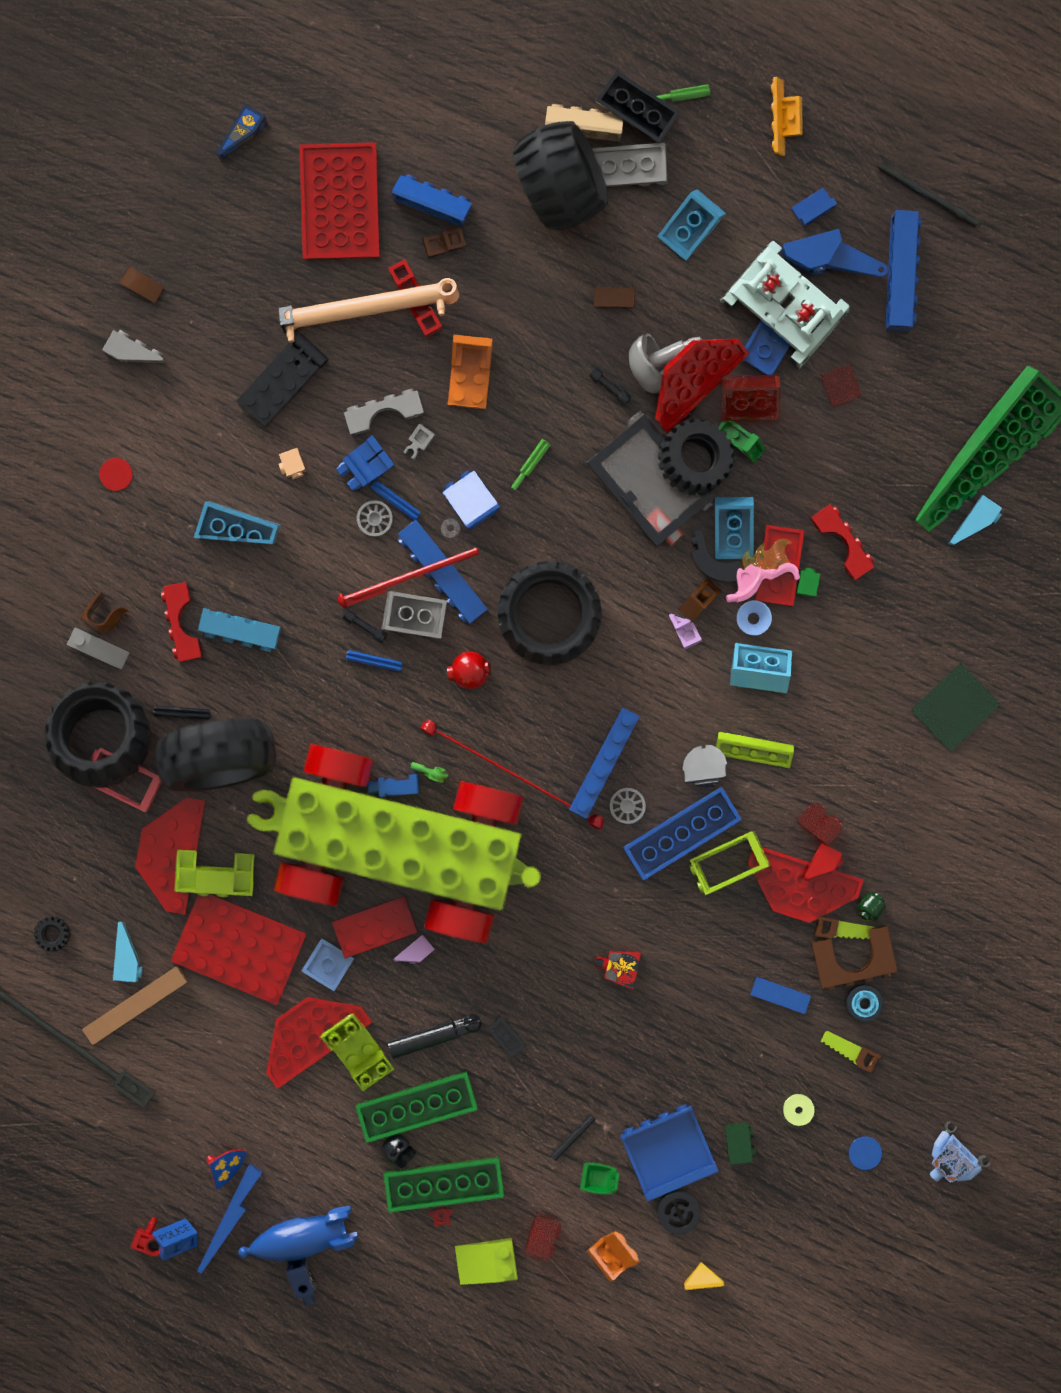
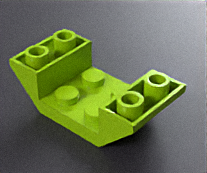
(358, 1051)

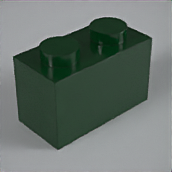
(739, 1143)

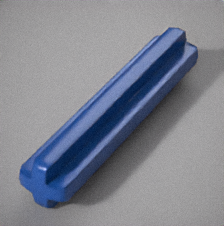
(395, 500)
(374, 661)

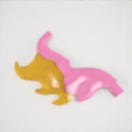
(762, 566)

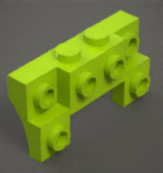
(214, 880)

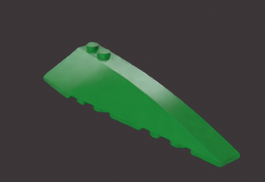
(1013, 426)

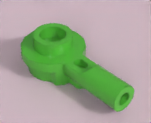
(437, 774)

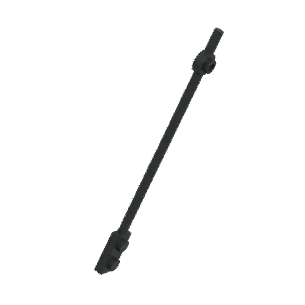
(124, 1082)

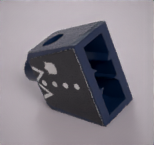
(301, 1280)

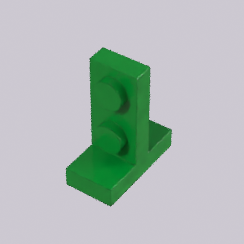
(742, 440)

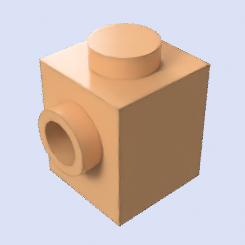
(292, 464)

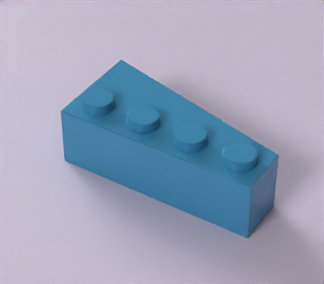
(225, 523)
(239, 629)

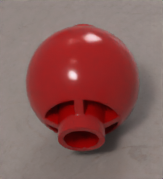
(469, 670)

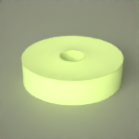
(798, 1118)

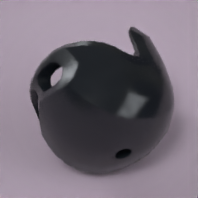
(398, 1150)

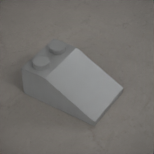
(414, 614)

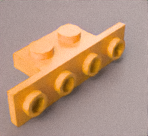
(786, 116)

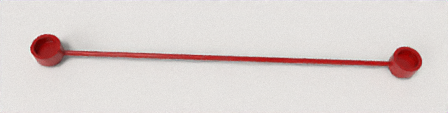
(429, 728)

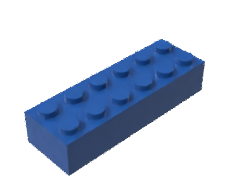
(901, 271)
(682, 833)

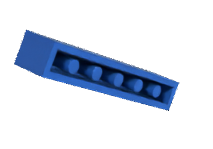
(446, 578)
(603, 763)

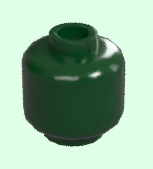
(871, 906)

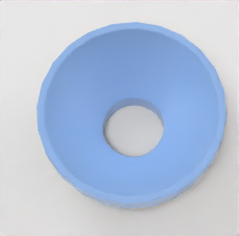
(764, 617)

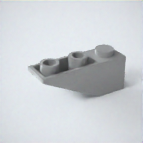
(126, 350)

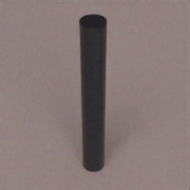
(573, 1137)

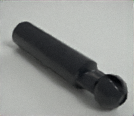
(433, 1035)

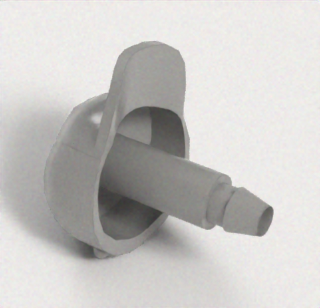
(648, 360)

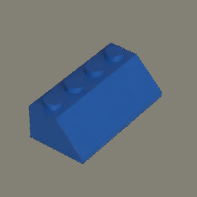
(432, 201)

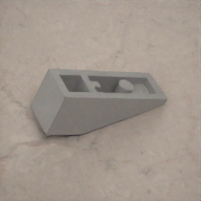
(98, 648)

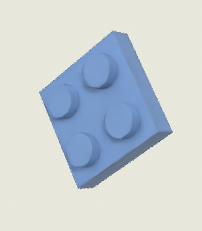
(327, 964)

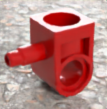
(143, 1238)

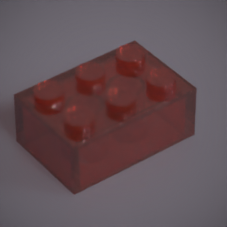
(750, 397)

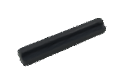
(181, 712)

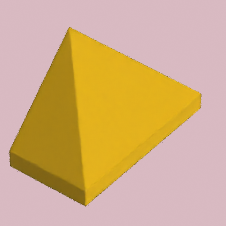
(703, 1278)

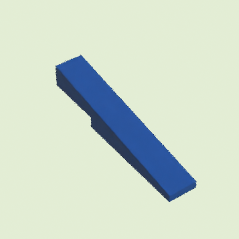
(232, 1214)

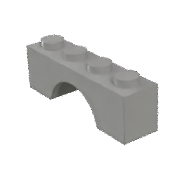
(360, 418)

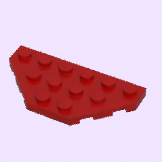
(694, 375)
(158, 849)
(799, 898)
(298, 1036)

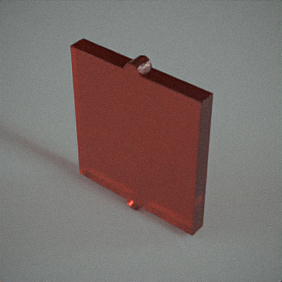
(841, 385)

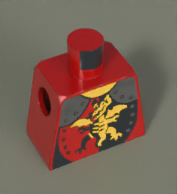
(620, 967)

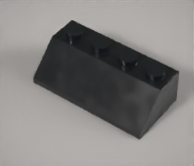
(638, 107)

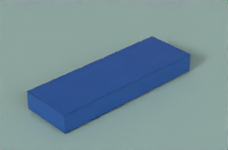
(780, 995)

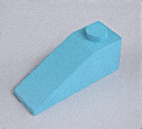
(980, 516)
(126, 962)

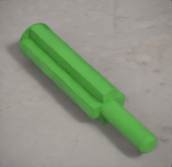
(687, 93)
(531, 463)

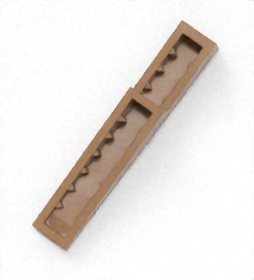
(135, 1005)

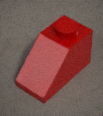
(824, 862)

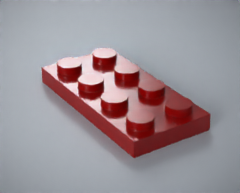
(782, 588)
(374, 927)

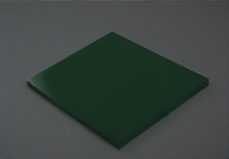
(955, 707)

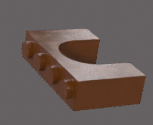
(880, 963)

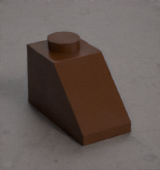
(700, 599)

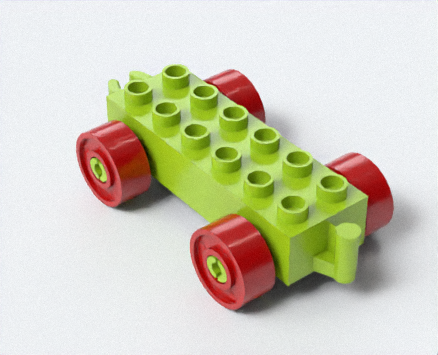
(396, 843)

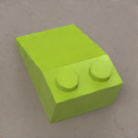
(486, 1262)

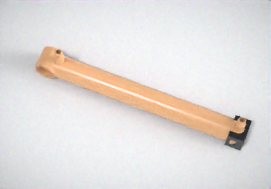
(373, 304)

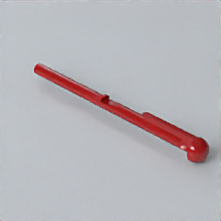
(378, 589)

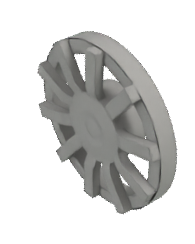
(374, 518)
(627, 805)

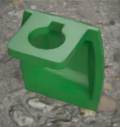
(599, 1178)

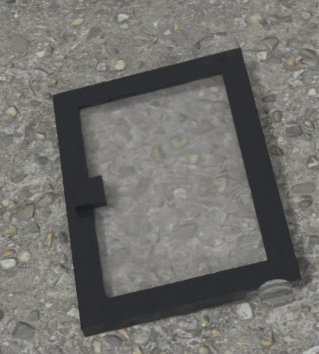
(634, 478)

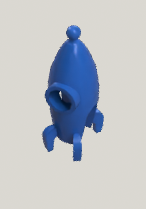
(303, 1237)

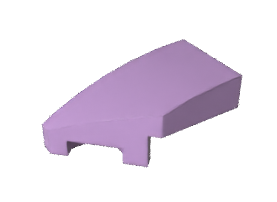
(686, 631)
(416, 951)

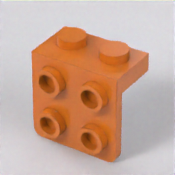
(613, 1255)

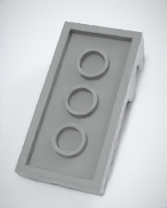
(633, 164)

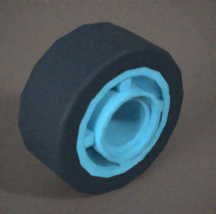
(875, 1003)

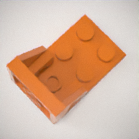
(470, 371)

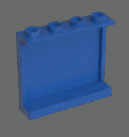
(668, 1152)

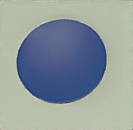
(865, 1153)

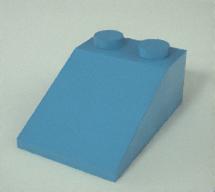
(691, 224)
(734, 527)

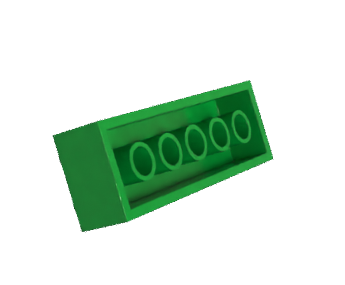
(416, 1106)
(443, 1184)

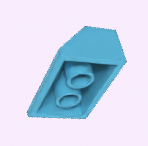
(761, 668)

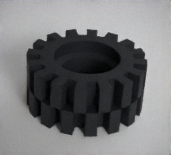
(40, 937)

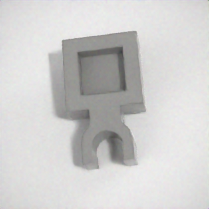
(421, 439)

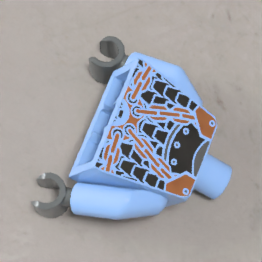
(954, 1159)

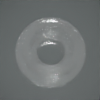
(445, 532)

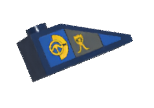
(244, 129)

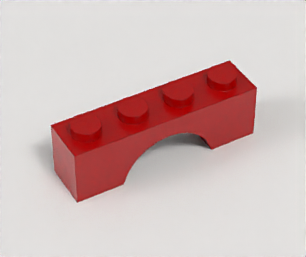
(423, 314)
(857, 561)
(176, 598)

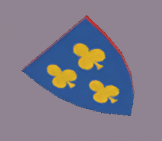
(225, 1166)

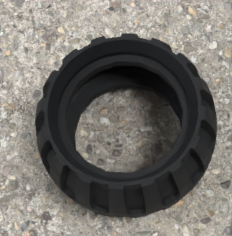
(560, 175)
(542, 573)
(81, 702)

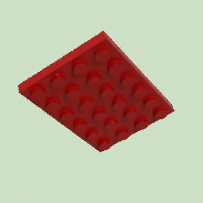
(339, 201)
(238, 947)

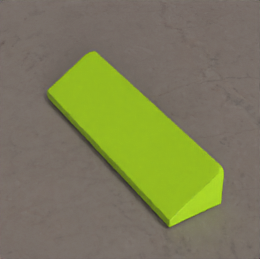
(755, 749)

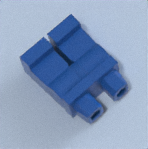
(364, 471)
(395, 787)

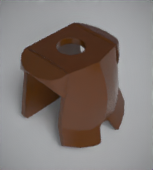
(110, 622)

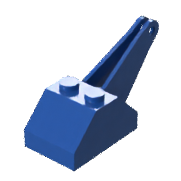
(825, 251)

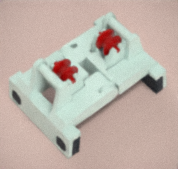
(778, 280)

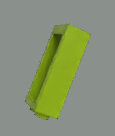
(757, 849)

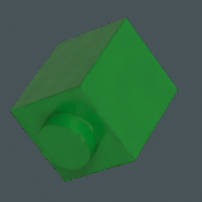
(808, 583)

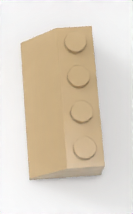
(591, 123)

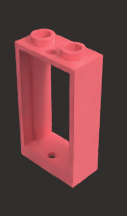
(150, 794)

